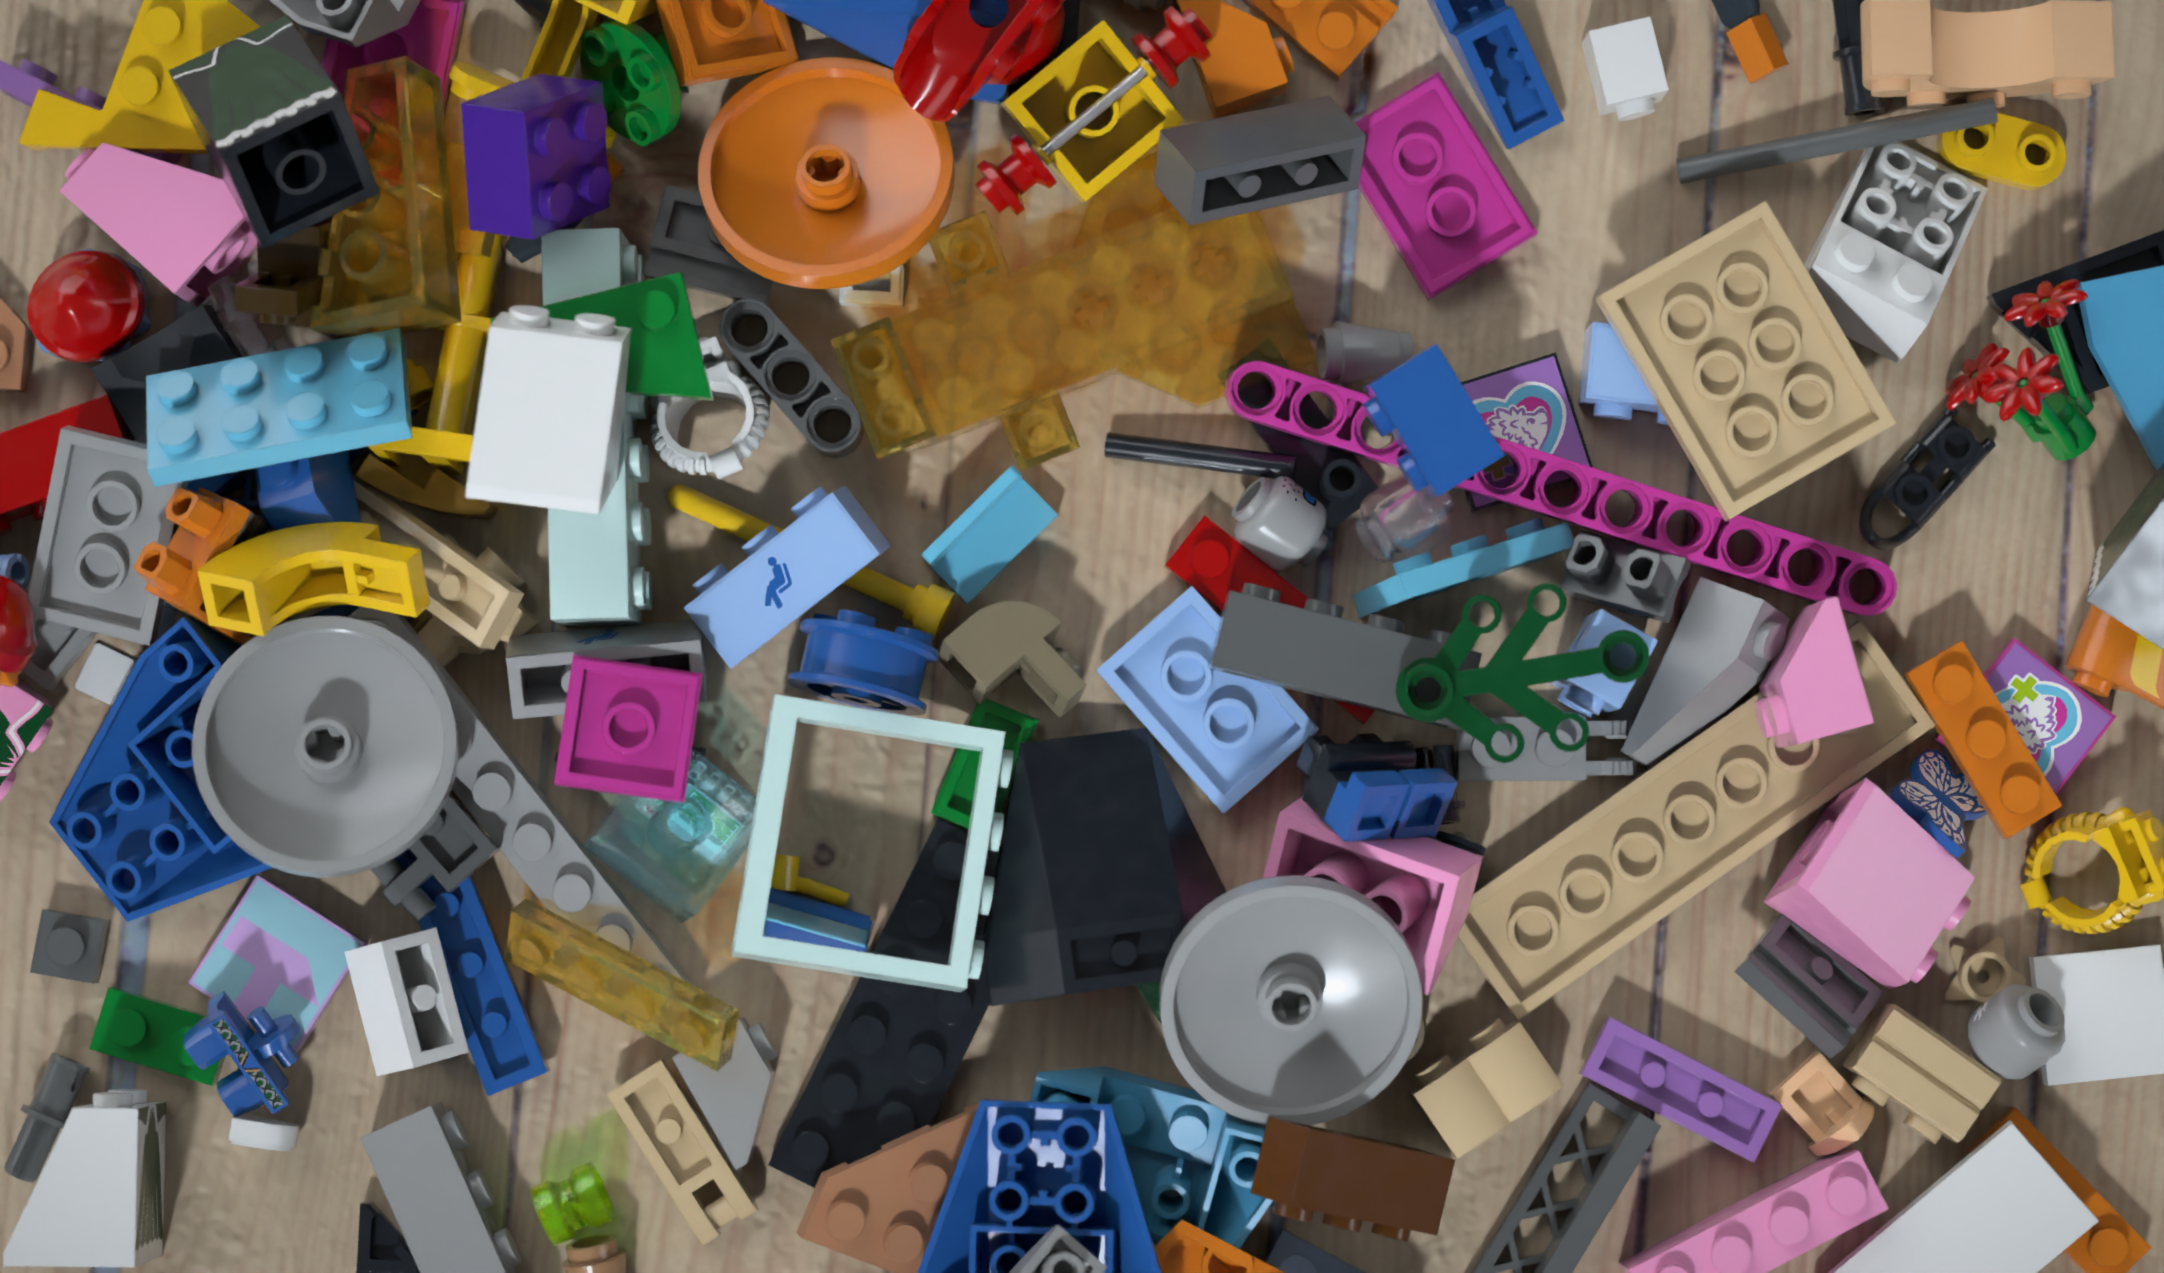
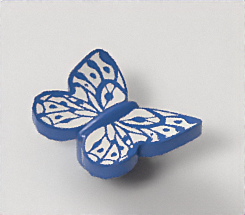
(1938, 800)

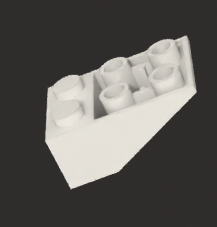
(1892, 245)

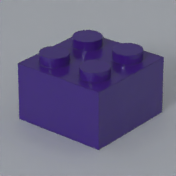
(536, 155)

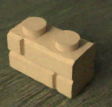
(1921, 1074)

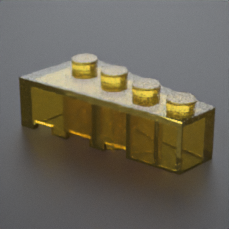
(394, 252)

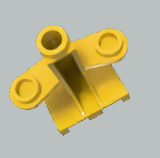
(556, 46)
(447, 435)

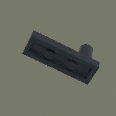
(1323, 471)

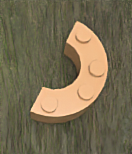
(1985, 55)

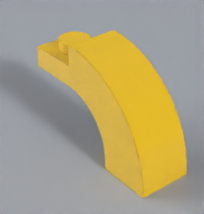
(309, 568)

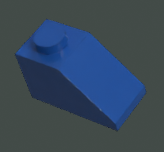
(308, 491)

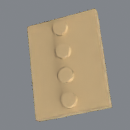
(1745, 361)

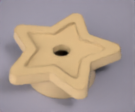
(1968, 964)

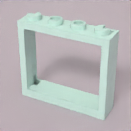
(983, 835)

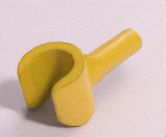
(786, 878)

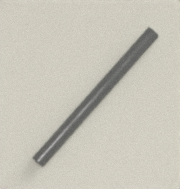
(1837, 140)

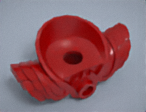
(954, 57)

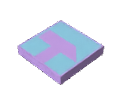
(278, 957)

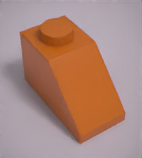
(1244, 57)

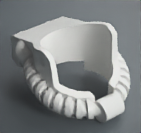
(725, 382)

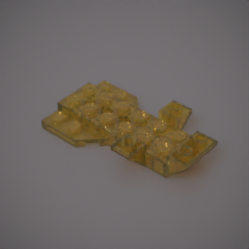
(1013, 340)

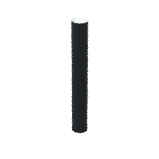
(1199, 456)

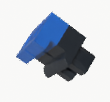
(1373, 788)

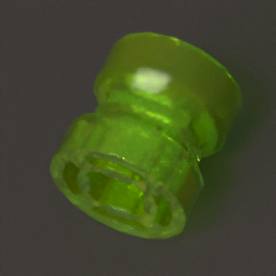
(572, 1203)

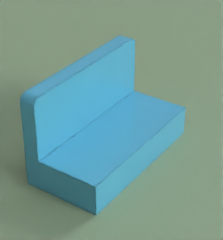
(989, 535)

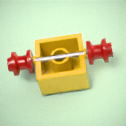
(1093, 111)

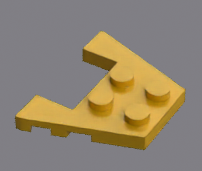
(143, 101)

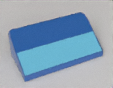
(816, 922)

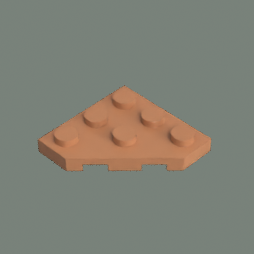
(889, 1200)

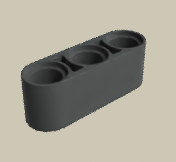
(782, 348)

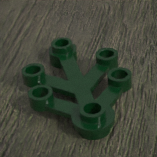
(1509, 675)

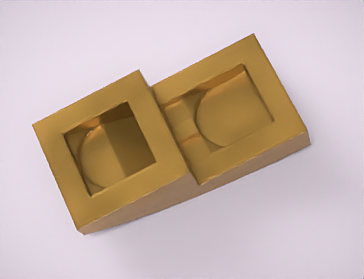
(439, 495)

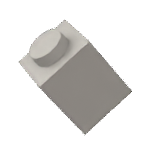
(737, 1093)

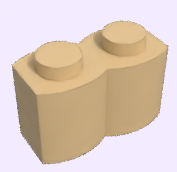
(1484, 1087)

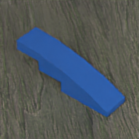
(1499, 66)

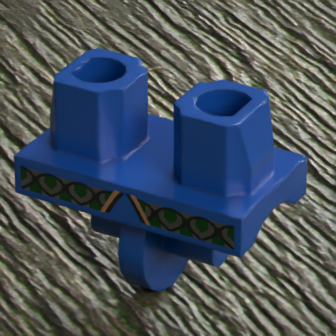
(259, 1076)

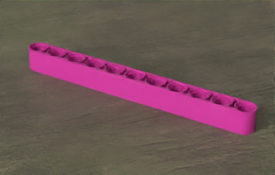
(1587, 507)

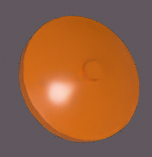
(824, 174)

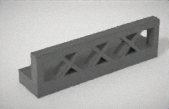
(1595, 1199)

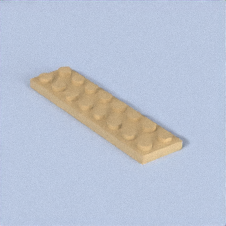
(1672, 837)

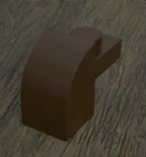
(286, 279)

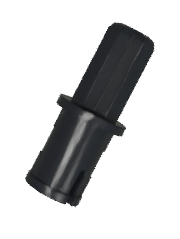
(1848, 34)

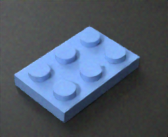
(1212, 723)

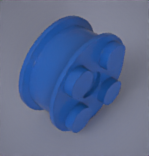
(863, 664)

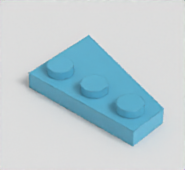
(1470, 560)

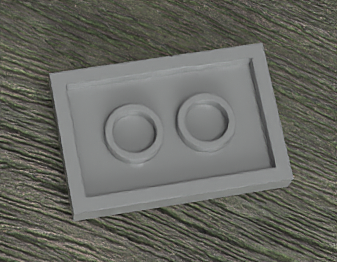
(92, 534)

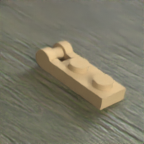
(681, 1149)

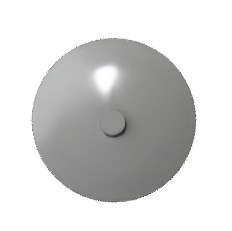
(325, 746)
(1290, 1000)

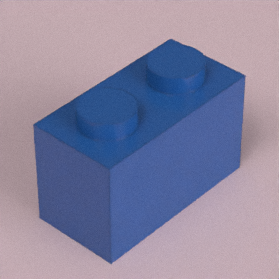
(1431, 422)

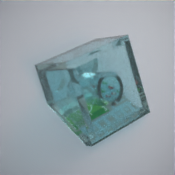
(678, 849)

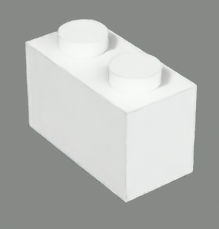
(406, 1002)

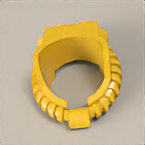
(2131, 841)

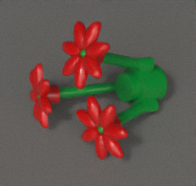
(2055, 420)

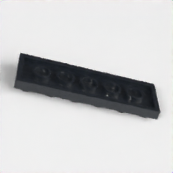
(894, 1039)

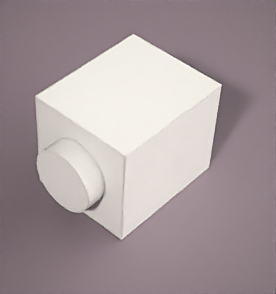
(1625, 68)

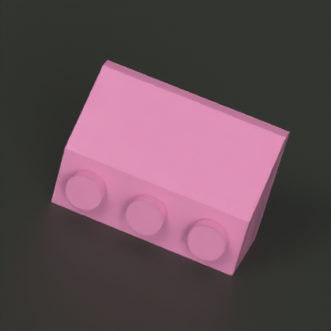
(1414, 879)

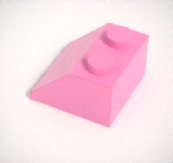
(1813, 681)

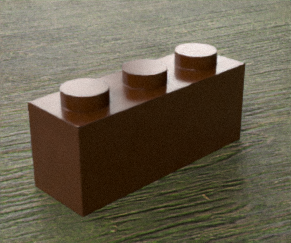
(1351, 1180)

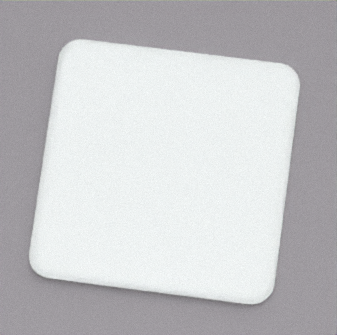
(104, 673)

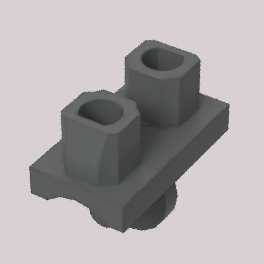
(1624, 576)

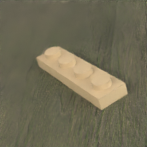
(458, 585)

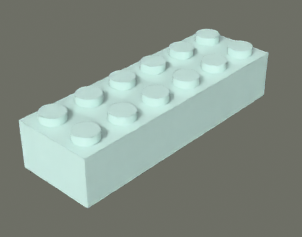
(593, 555)

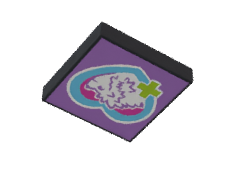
(1529, 408)

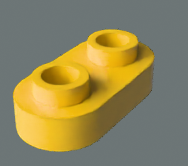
(2003, 153)

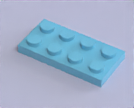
(277, 407)

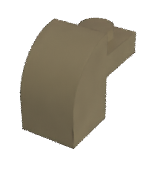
(1009, 641)

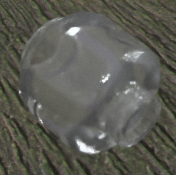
(1403, 523)

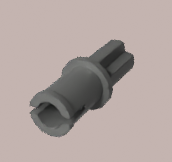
(45, 1116)

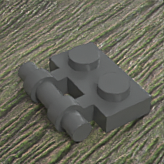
(447, 850)

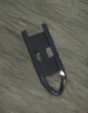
(1913, 491)

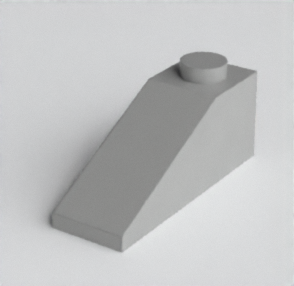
(1708, 666)

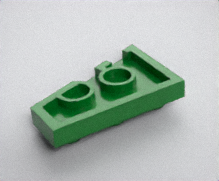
(664, 336)

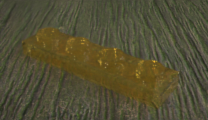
(622, 984)

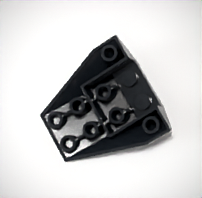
(1091, 870)

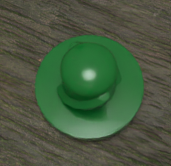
(636, 77)

